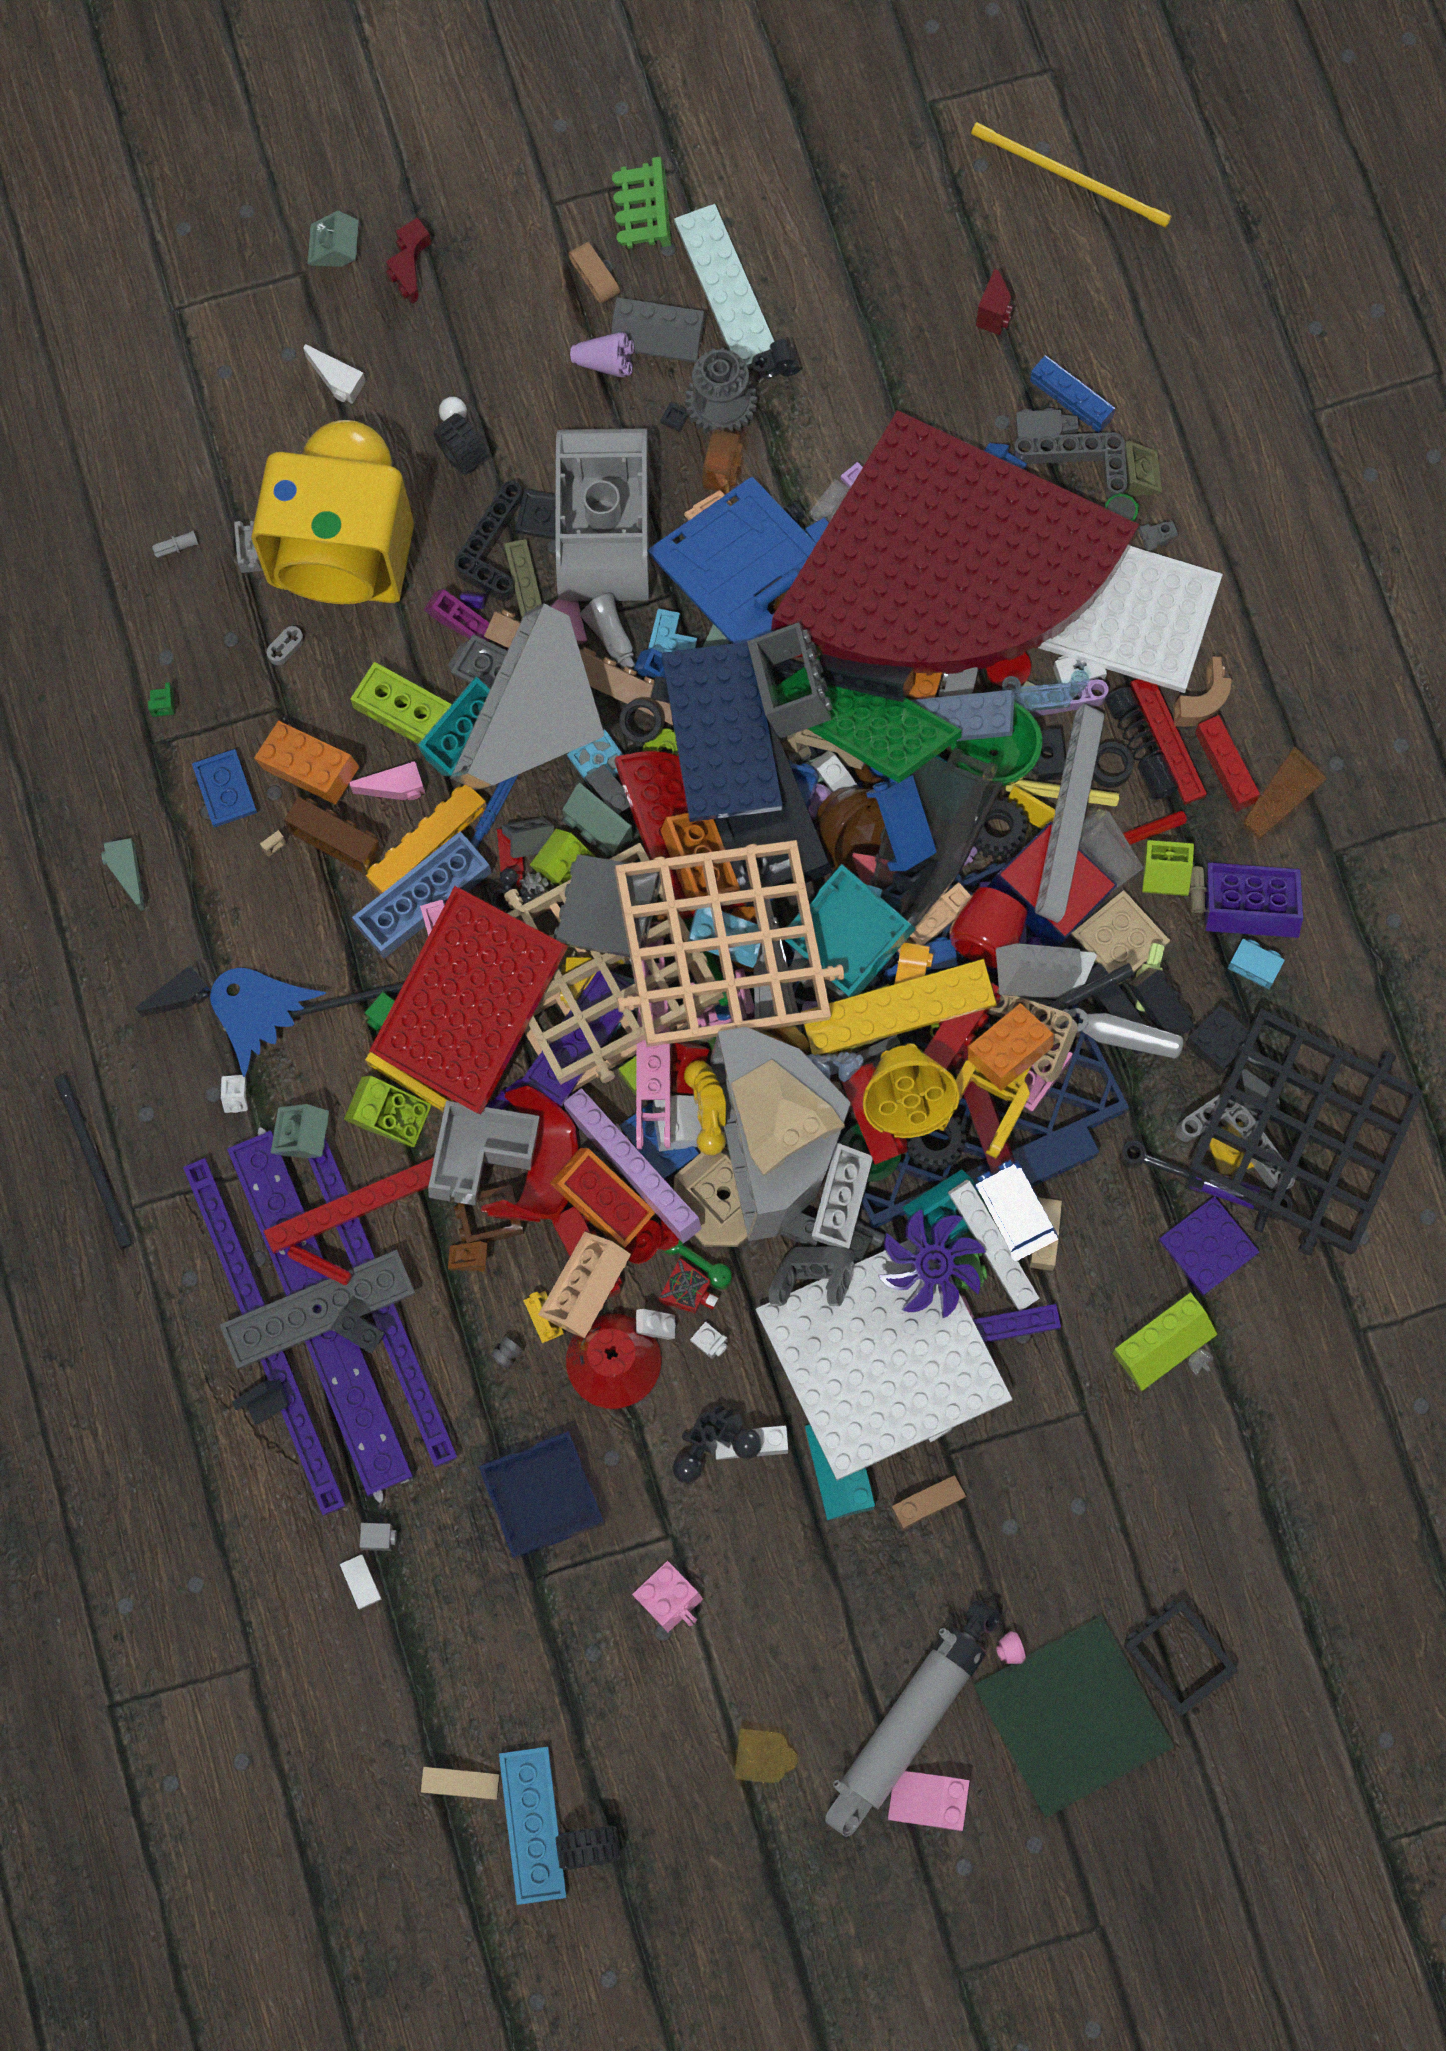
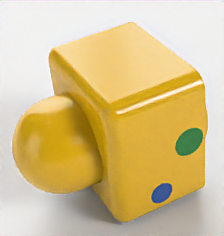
(335, 518)

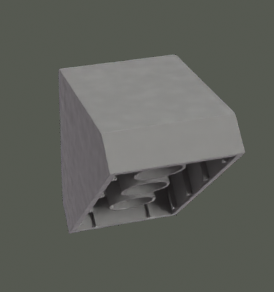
(535, 705)

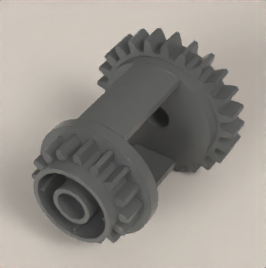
(720, 392)

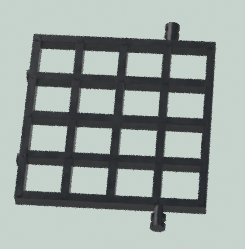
(1306, 1132)

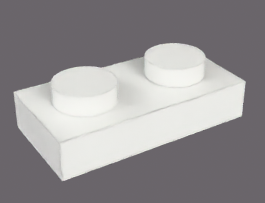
(655, 1324)

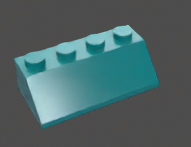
(450, 733)
(841, 1496)

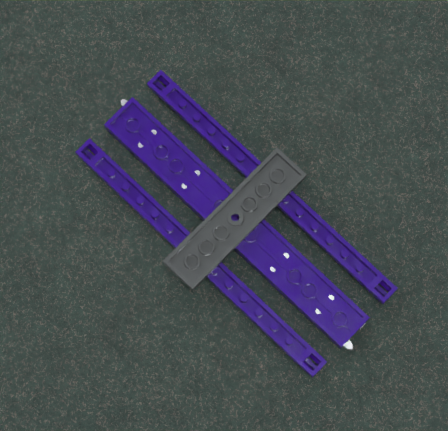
(307, 1317)

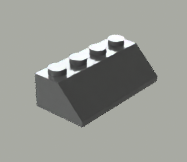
(660, 329)

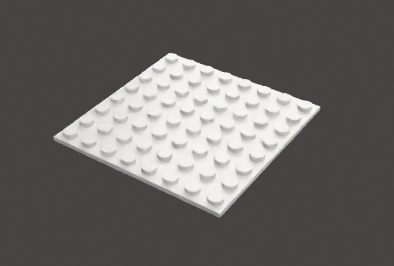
(878, 1373)

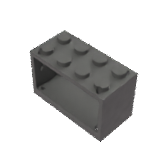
(778, 647)

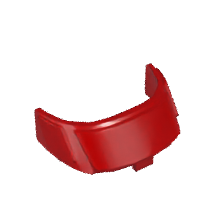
(553, 1150)

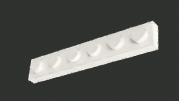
(996, 1248)

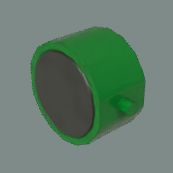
(1123, 505)

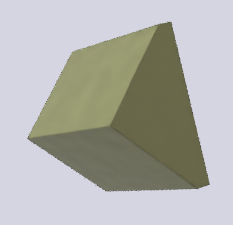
(1142, 470)

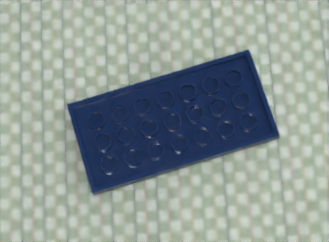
(721, 732)

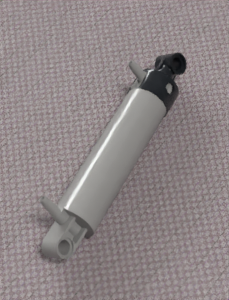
(911, 1719)

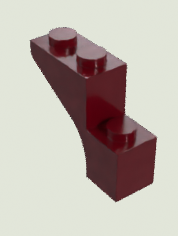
(402, 267)

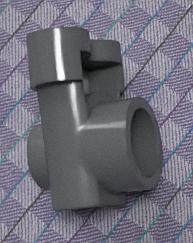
(1154, 536)

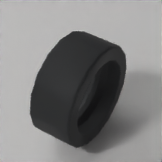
(624, 721)
(1124, 753)

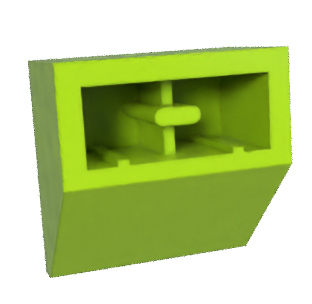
(557, 857)
(1167, 867)

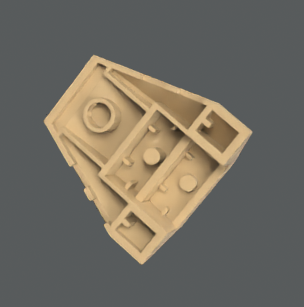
(780, 1115)

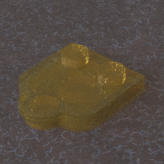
(763, 1756)

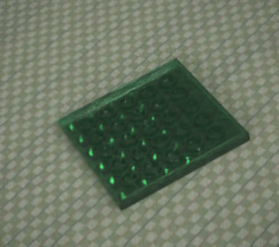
(1073, 1716)

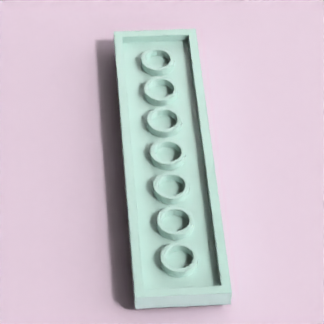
(724, 282)

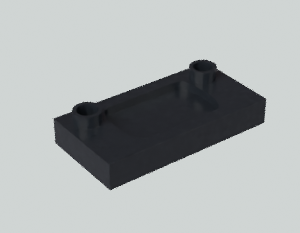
(775, 827)

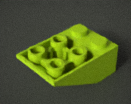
(387, 1111)

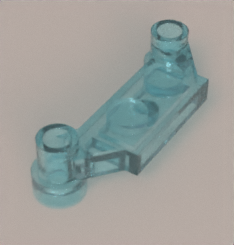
(1047, 696)

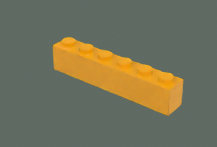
(431, 834)

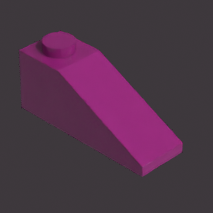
(456, 615)

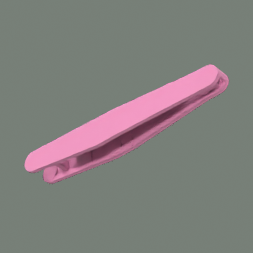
(653, 1066)

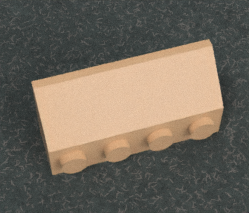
(584, 1284)

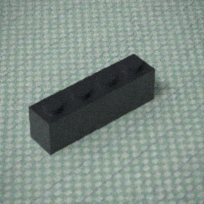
(871, 679)

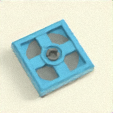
(595, 755)

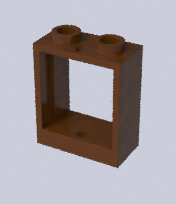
(465, 1232)

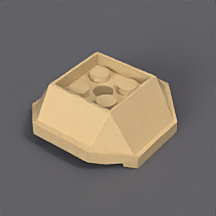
(698, 1187)

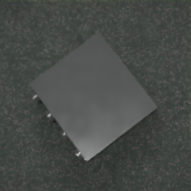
(593, 908)

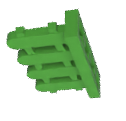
(645, 214)

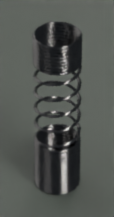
(1153, 767)

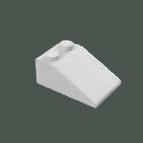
(683, 1122)

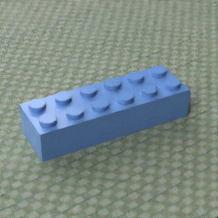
(397, 911)

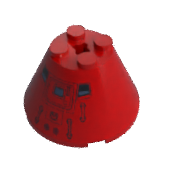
(619, 1380)

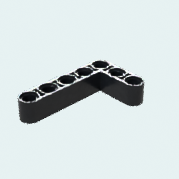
(487, 542)

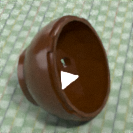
(849, 827)

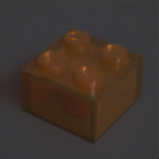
(722, 461)

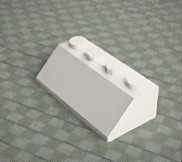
(842, 1196)

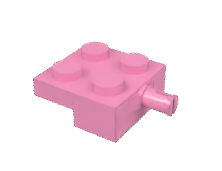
(668, 1597)

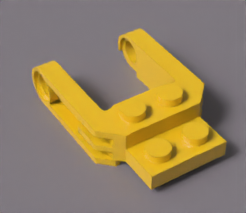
(1016, 1092)

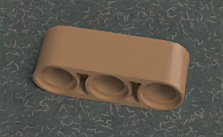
(594, 272)

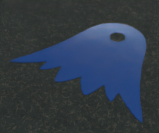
(255, 1009)

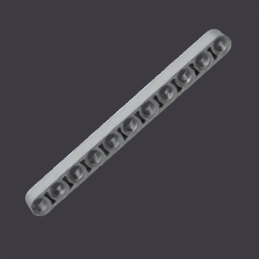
(1069, 813)

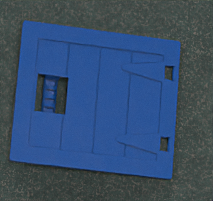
(734, 556)

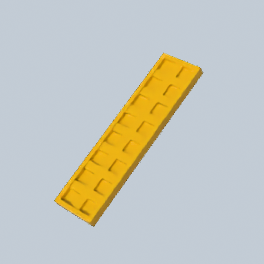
(902, 1008)

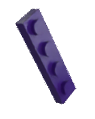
(1018, 1323)

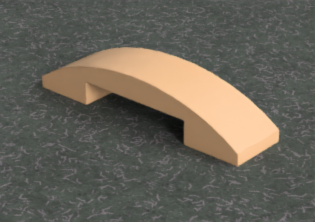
(940, 916)

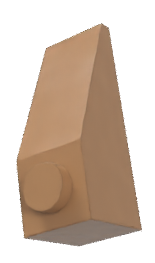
(927, 1502)

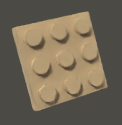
(1119, 934)

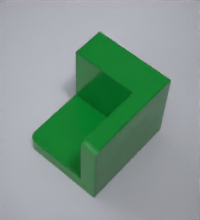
(162, 701)

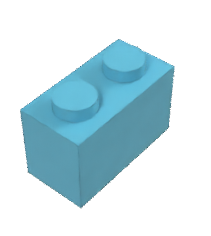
(1256, 963)

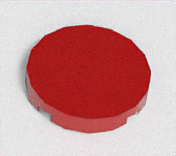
(1018, 667)

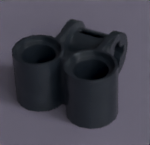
(777, 360)

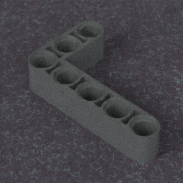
(1079, 454)

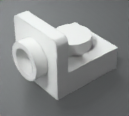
(234, 1093)
(709, 1341)

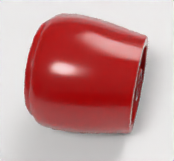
(986, 923)

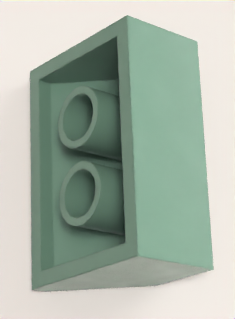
(597, 822)

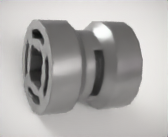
(507, 1351)

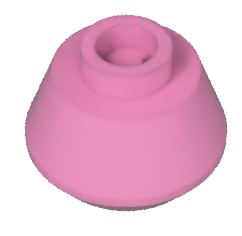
(1011, 1649)

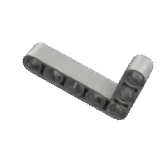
(1197, 1122)

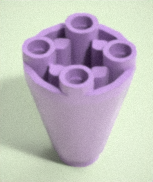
(605, 354)

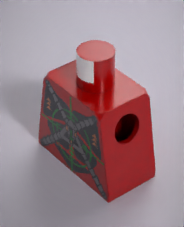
(687, 1289)

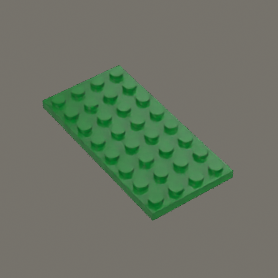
(876, 730)

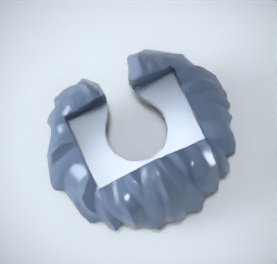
(843, 1063)

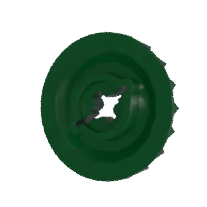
(877, 1172)

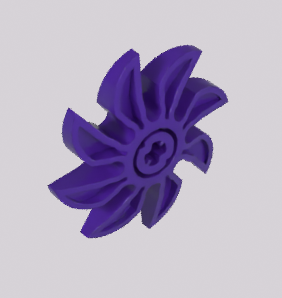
(919, 1263)

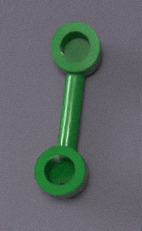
(715, 1272)

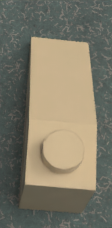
(1046, 1256)

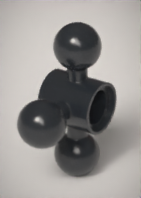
(508, 878)

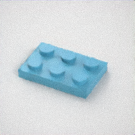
(703, 928)

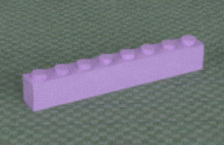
(632, 1166)

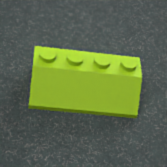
(1165, 1342)

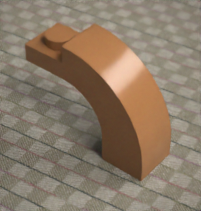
(1195, 710)

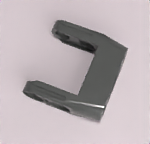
(814, 1263)

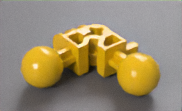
(711, 1106)

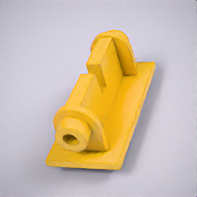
(545, 1328)

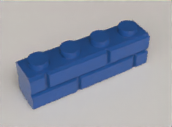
(1072, 394)

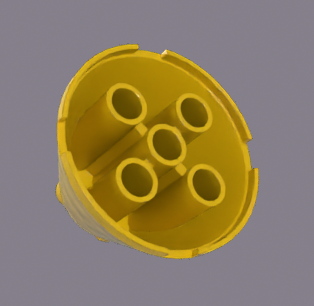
(909, 1093)

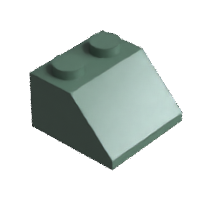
(333, 240)
(300, 1131)

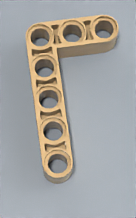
(1053, 1021)

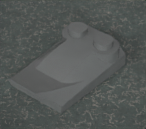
(477, 659)

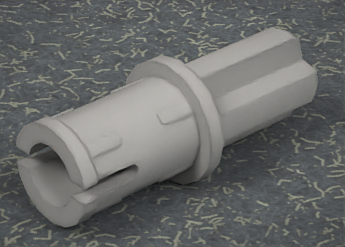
(175, 544)

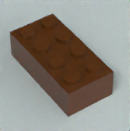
(332, 835)

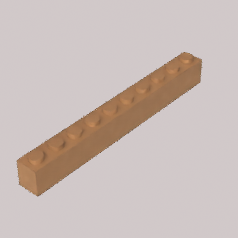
(600, 673)

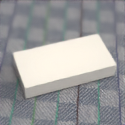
(360, 1582)

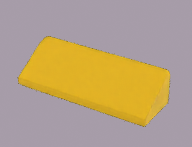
(1035, 810)

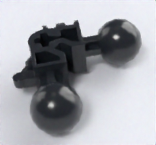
(703, 1436)

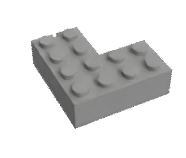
(472, 1139)

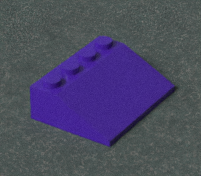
(1253, 900)

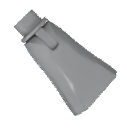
(604, 621)

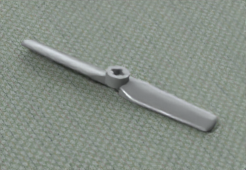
(1121, 1032)

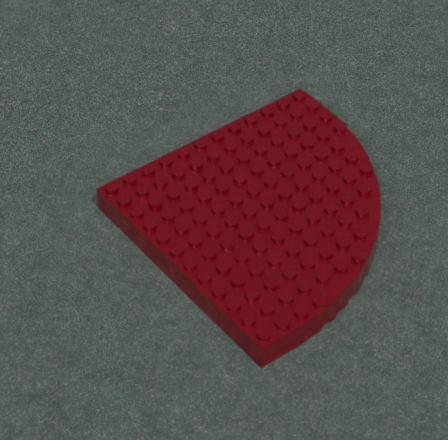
(951, 558)

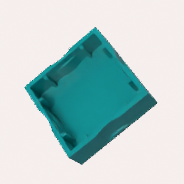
(853, 930)

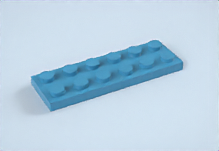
(532, 1825)

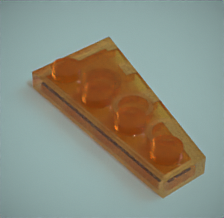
(1288, 788)

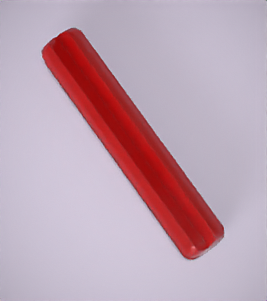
(1155, 827)
(319, 1265)

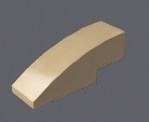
(460, 1783)

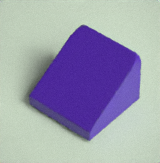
(473, 599)

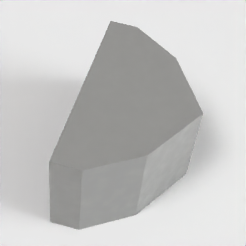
(782, 1194)

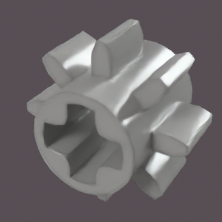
(534, 885)

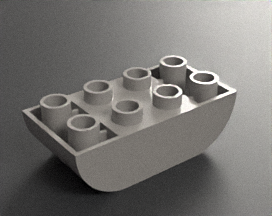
(602, 514)

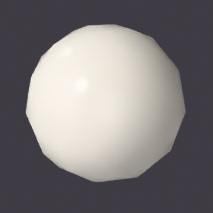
(450, 406)

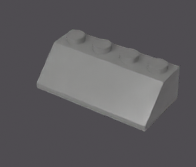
(1037, 970)

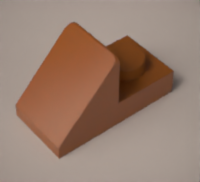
(468, 1257)

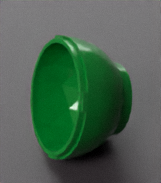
(1015, 754)

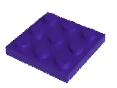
(1208, 1246)

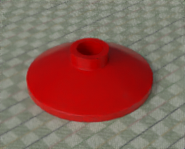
(645, 1243)

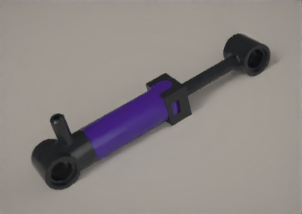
(1197, 1185)

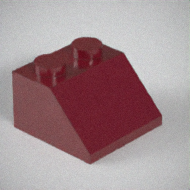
(994, 306)

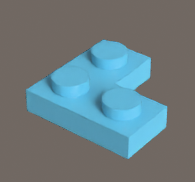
(664, 633)

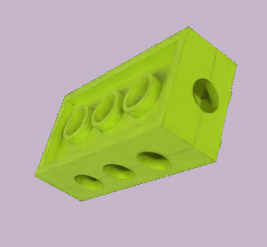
(399, 692)

